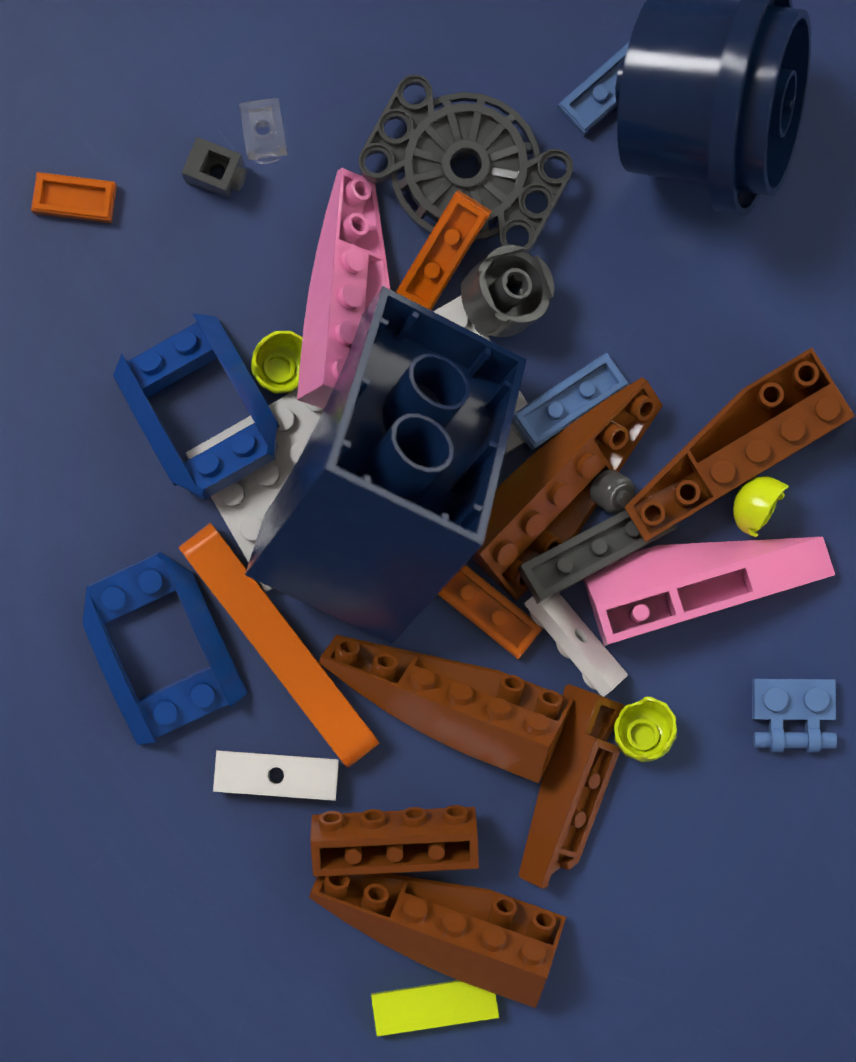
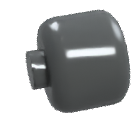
(612, 491)

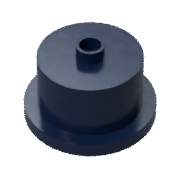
(715, 95)

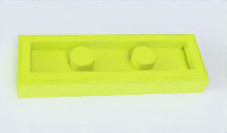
(431, 1007)

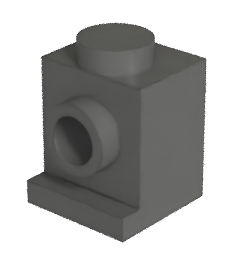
(208, 156)

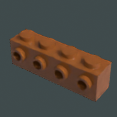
(394, 841)

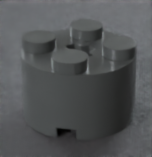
(507, 291)

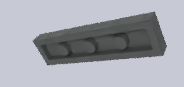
(583, 556)

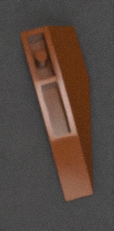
(742, 441)
(550, 492)
(457, 703)
(451, 928)

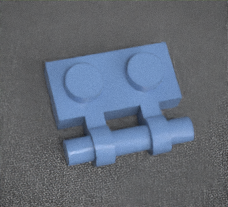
(794, 700)

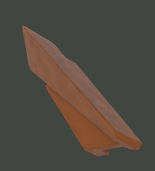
(571, 787)

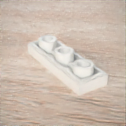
(577, 643)
(251, 775)

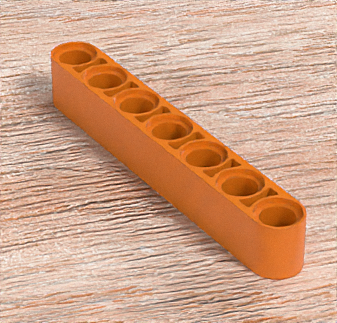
(279, 645)

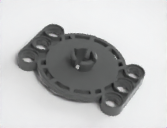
(455, 134)

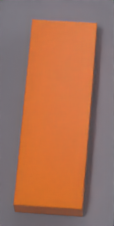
(444, 250)
(490, 611)

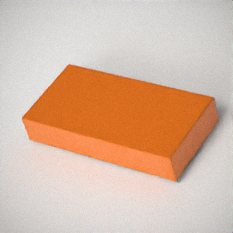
(74, 197)

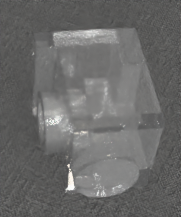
(259, 115)

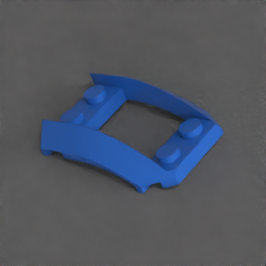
(170, 362)
(180, 700)

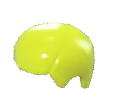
(277, 362)
(756, 503)
(645, 729)

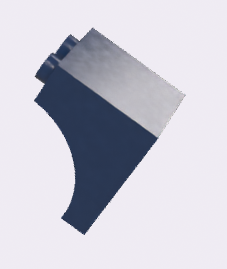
(394, 471)

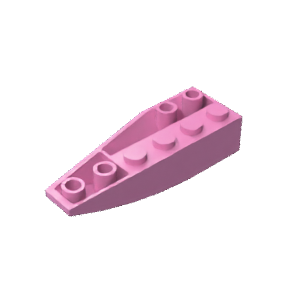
(343, 283)
(697, 579)

